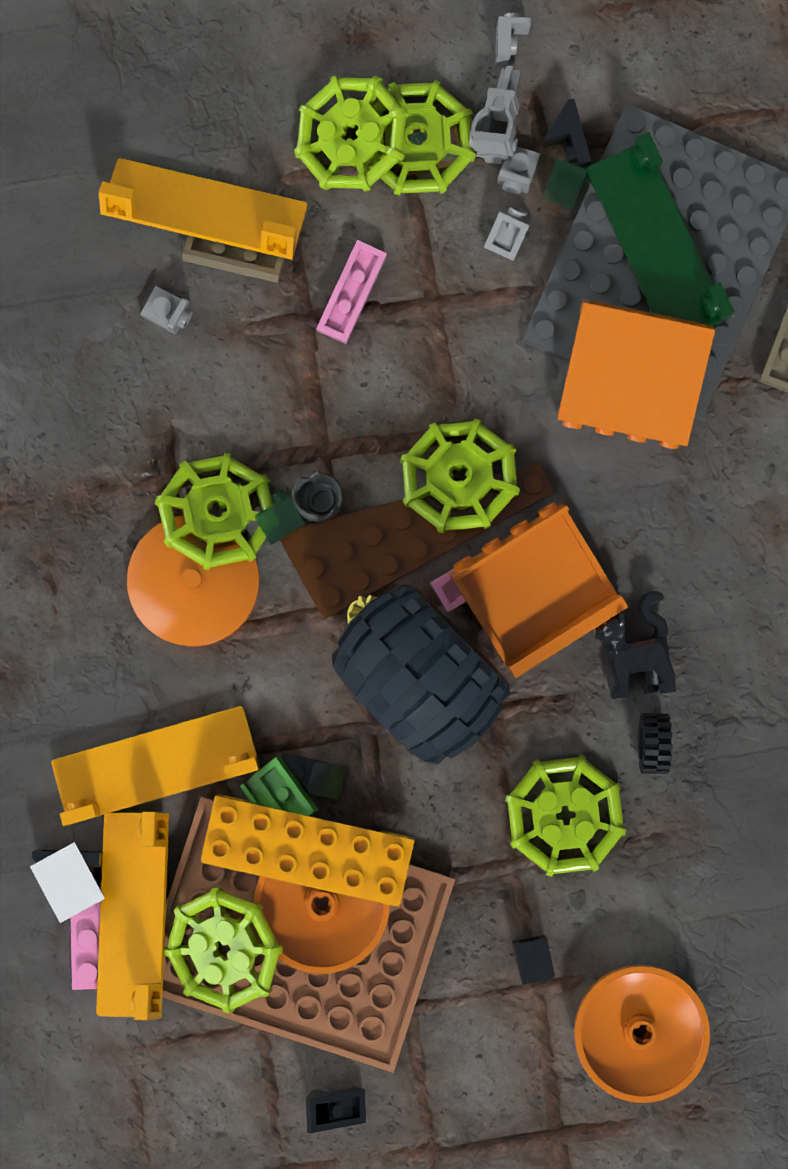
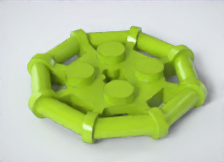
(333, 129)
(436, 146)
(459, 493)
(200, 500)
(554, 831)
(205, 954)

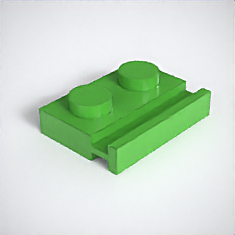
(278, 789)

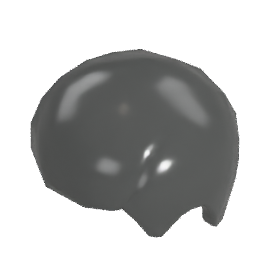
(317, 497)

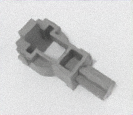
(500, 106)

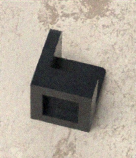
(533, 959)

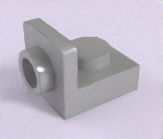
(505, 42)
(518, 171)
(508, 231)
(167, 310)

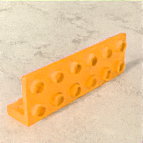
(203, 208)
(155, 765)
(307, 850)
(132, 915)

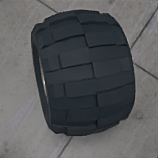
(419, 675)

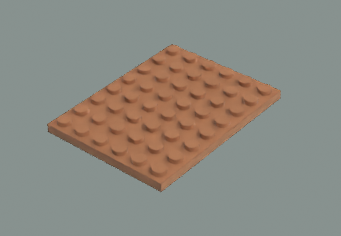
(346, 1012)

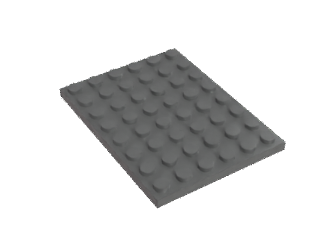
(731, 212)

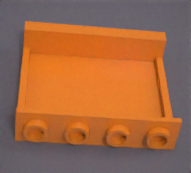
(635, 374)
(537, 589)

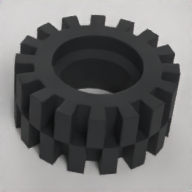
(655, 743)

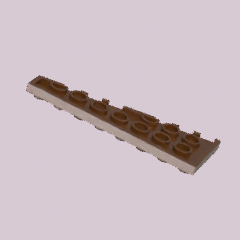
(384, 543)

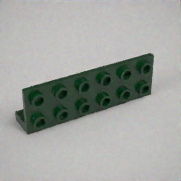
(656, 236)

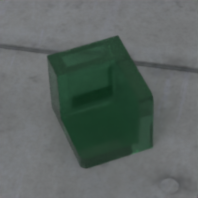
(564, 184)
(279, 518)

